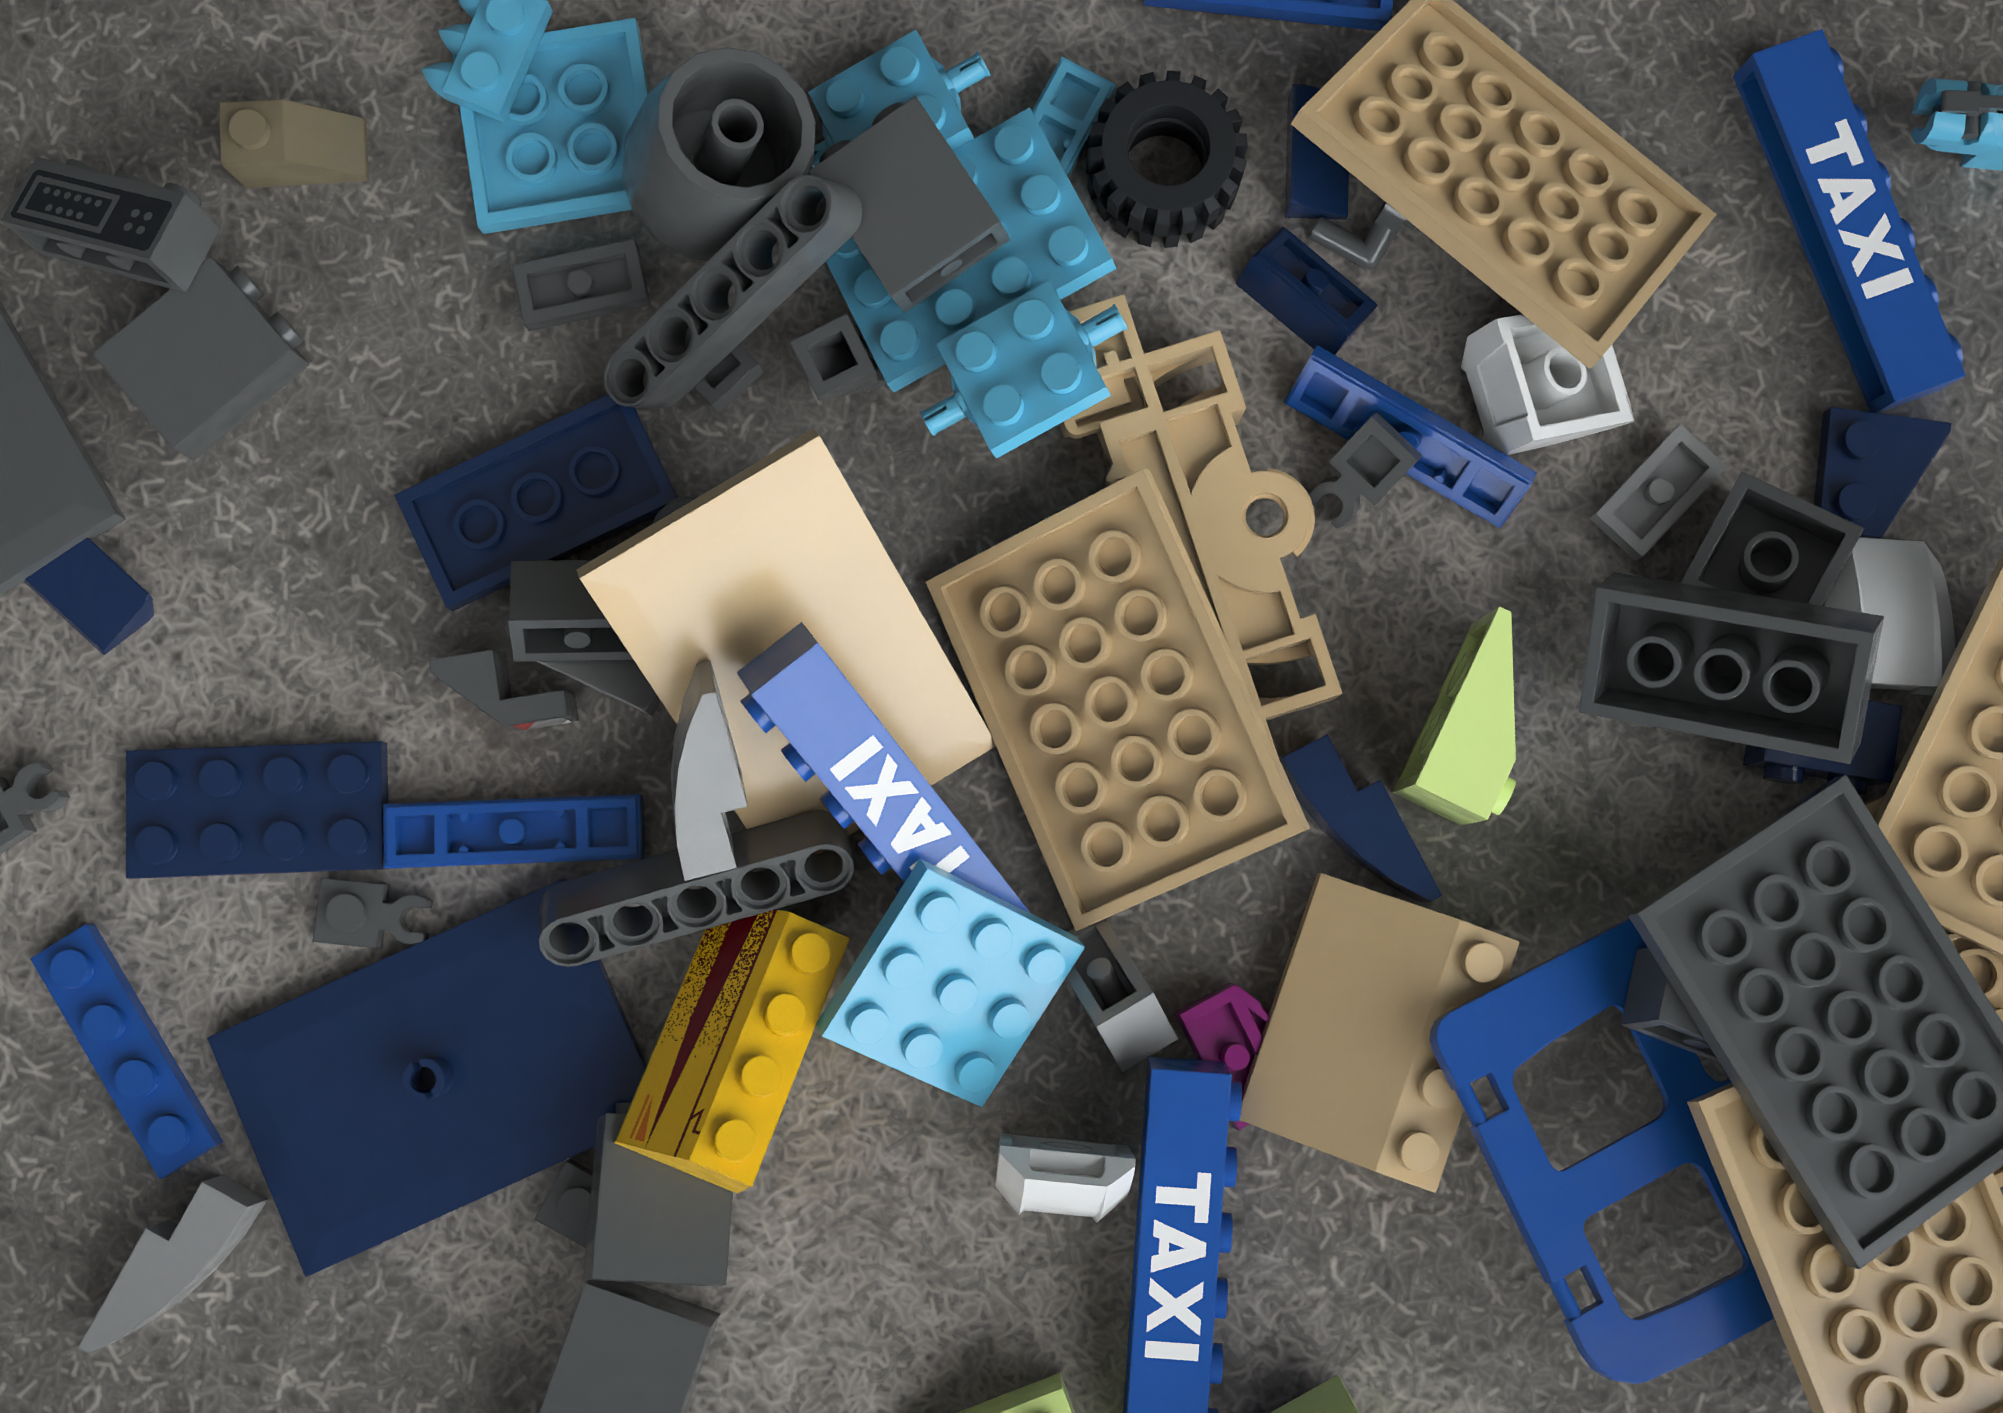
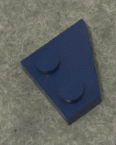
(1872, 464)

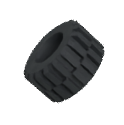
(1173, 111)

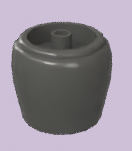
(715, 148)

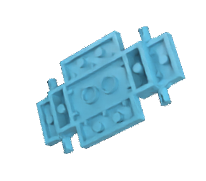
(1001, 324)

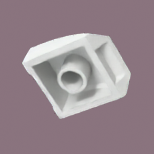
(1536, 390)
(1911, 593)
(1063, 1175)

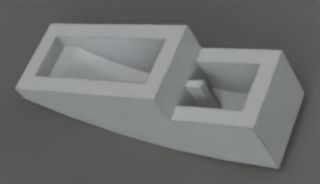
(704, 779)
(175, 1259)

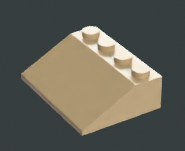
(1351, 1027)

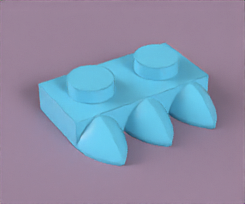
(489, 54)

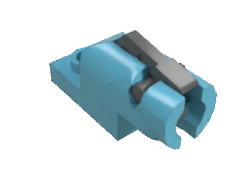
(1962, 120)

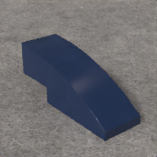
(1358, 820)

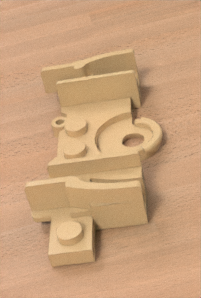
(1207, 492)

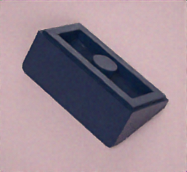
(1313, 179)
(1305, 292)
(93, 595)

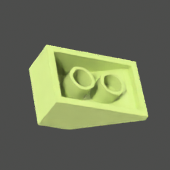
(1469, 735)

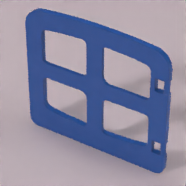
(1550, 1206)

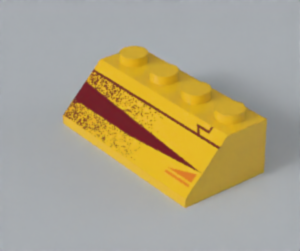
(733, 1046)

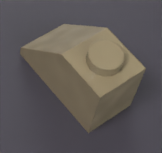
(291, 144)

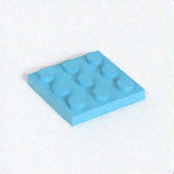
(564, 132)
(950, 984)

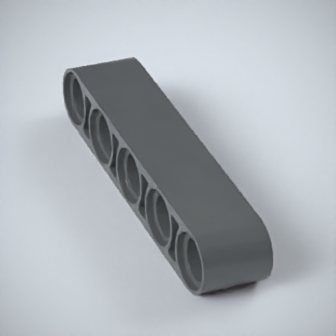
(758, 291)
(673, 910)

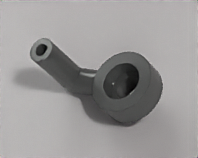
(1362, 252)

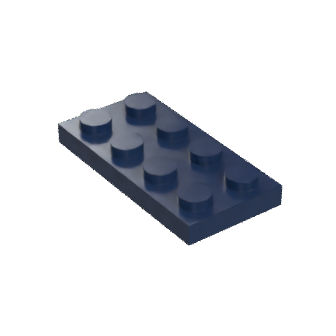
(536, 499)
(255, 809)

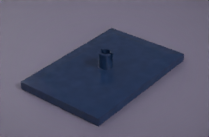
(427, 1081)

